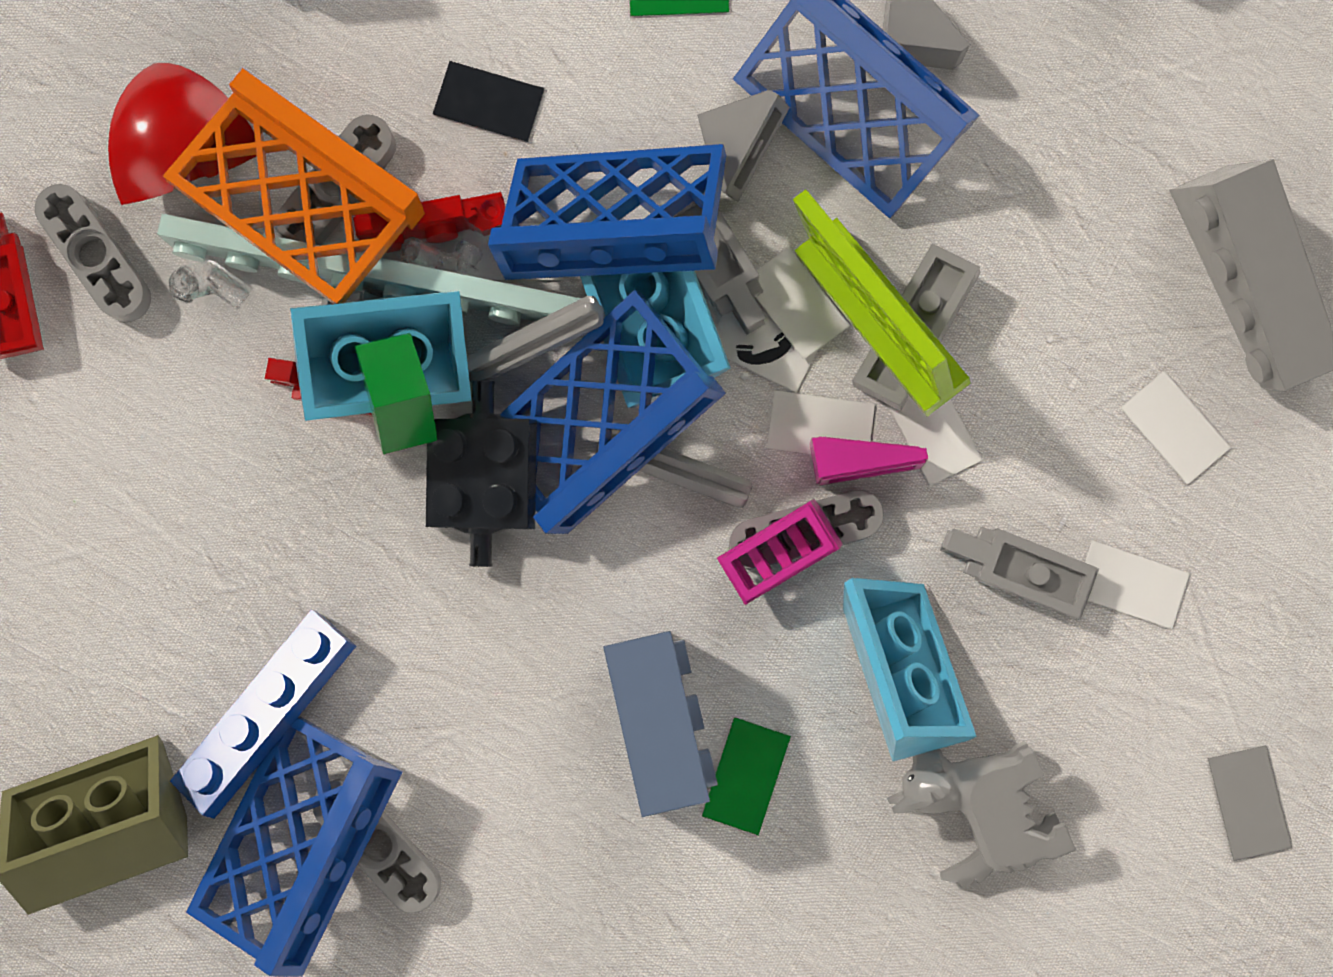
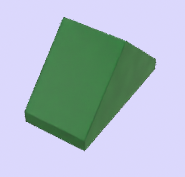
(397, 393)

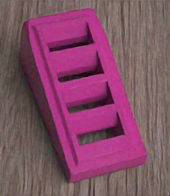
(848, 460)
(741, 579)

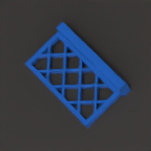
(890, 66)
(607, 242)
(636, 442)
(322, 862)

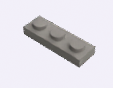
(936, 297)

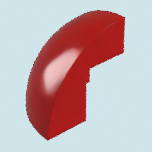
(157, 122)

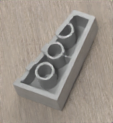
(1259, 271)

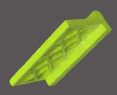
(877, 309)

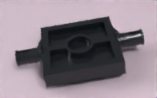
(482, 474)

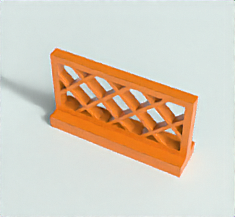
(312, 145)

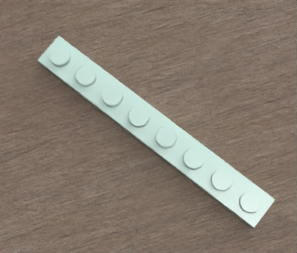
(502, 300)

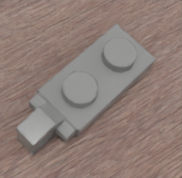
(734, 280)
(1024, 569)

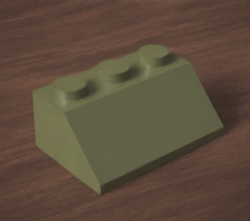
(91, 826)

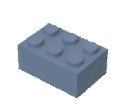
(659, 723)

